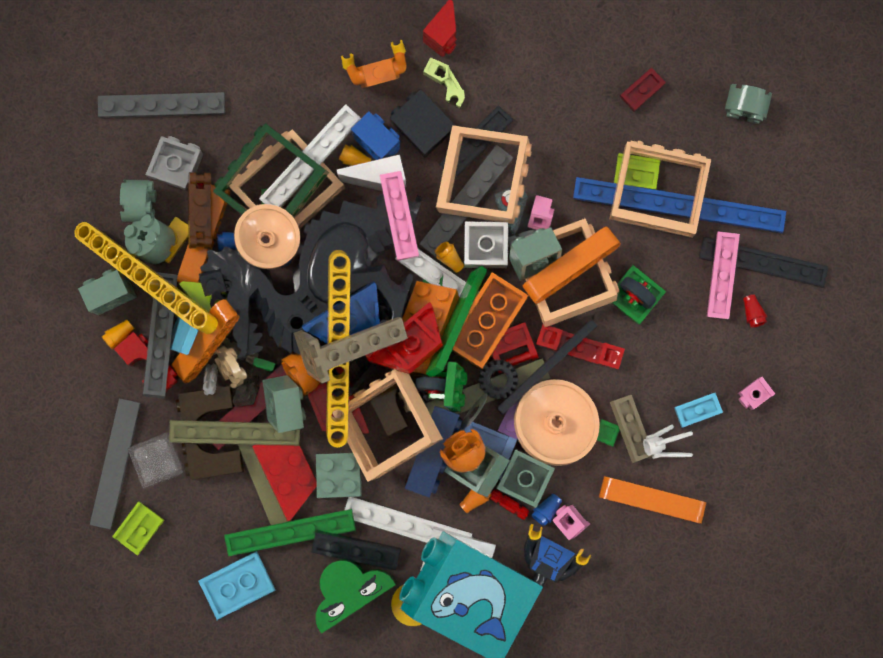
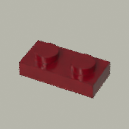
(642, 89)

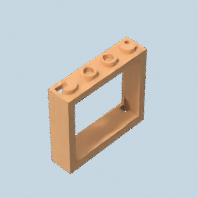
(269, 153)
(676, 156)
(517, 189)
(588, 304)
(358, 442)

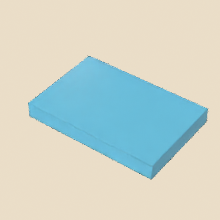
(182, 336)
(236, 585)

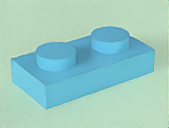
(698, 410)

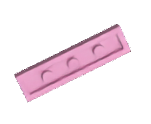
(399, 215)
(723, 275)

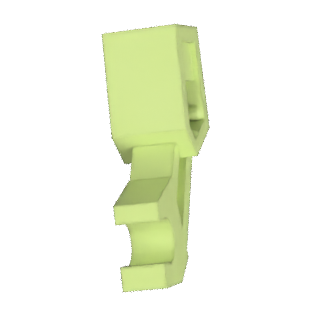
(449, 80)

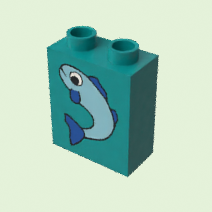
(469, 596)

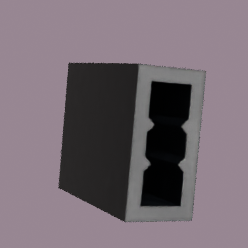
(421, 123)

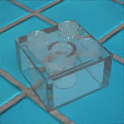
(156, 461)

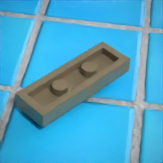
(630, 427)

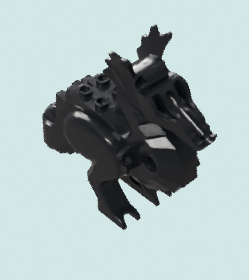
(357, 231)

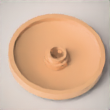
(556, 422)

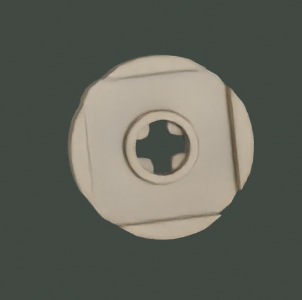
(229, 367)

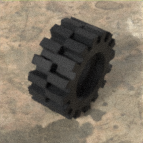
(488, 388)

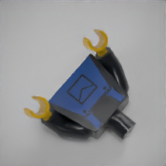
(550, 559)

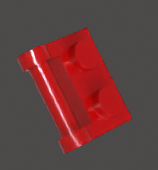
(515, 338)

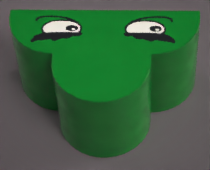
(347, 590)

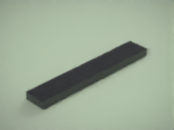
(771, 264)
(546, 367)

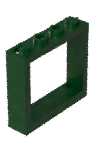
(247, 152)

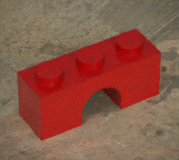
(135, 349)

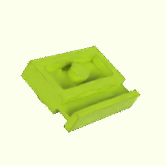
(640, 172)
(138, 528)

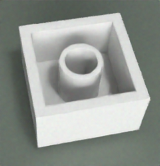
(486, 244)

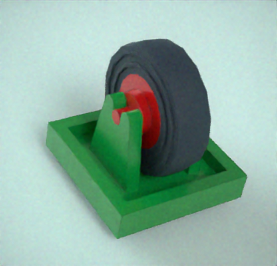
(637, 295)
(446, 386)

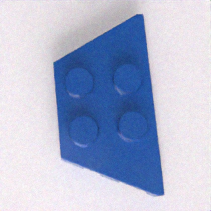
(363, 314)

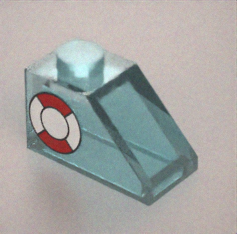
(502, 200)

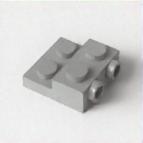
(174, 161)

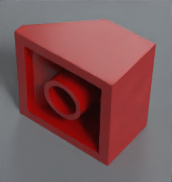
(441, 31)

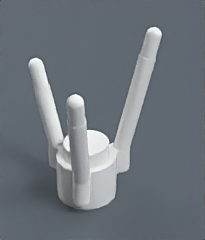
(654, 444)

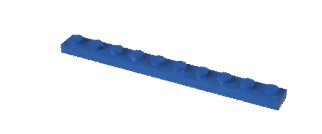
(681, 205)

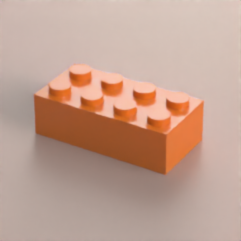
(443, 302)
(488, 320)

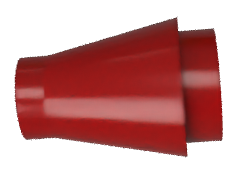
(754, 312)

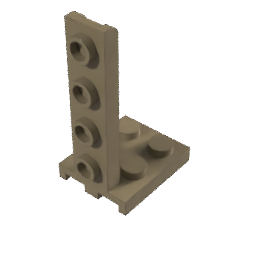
(319, 358)

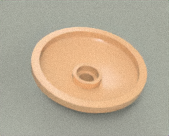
(273, 224)

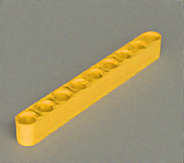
(137, 270)
(338, 316)

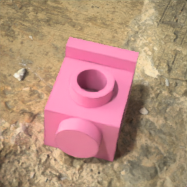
(541, 213)
(759, 385)
(568, 529)

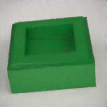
(263, 364)
(607, 432)

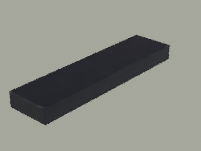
(471, 148)
(355, 550)

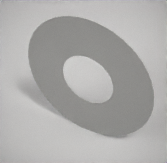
(481, 401)

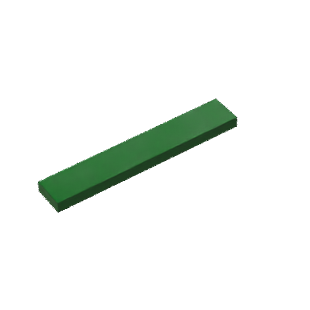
(456, 321)
(289, 532)

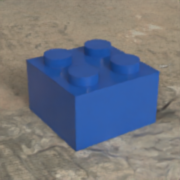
(375, 137)

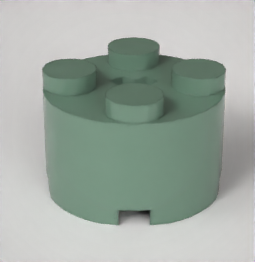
(748, 102)
(137, 199)
(149, 239)

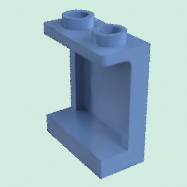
(495, 440)

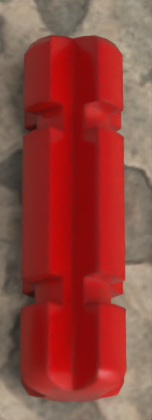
(509, 504)

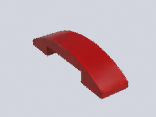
(586, 350)

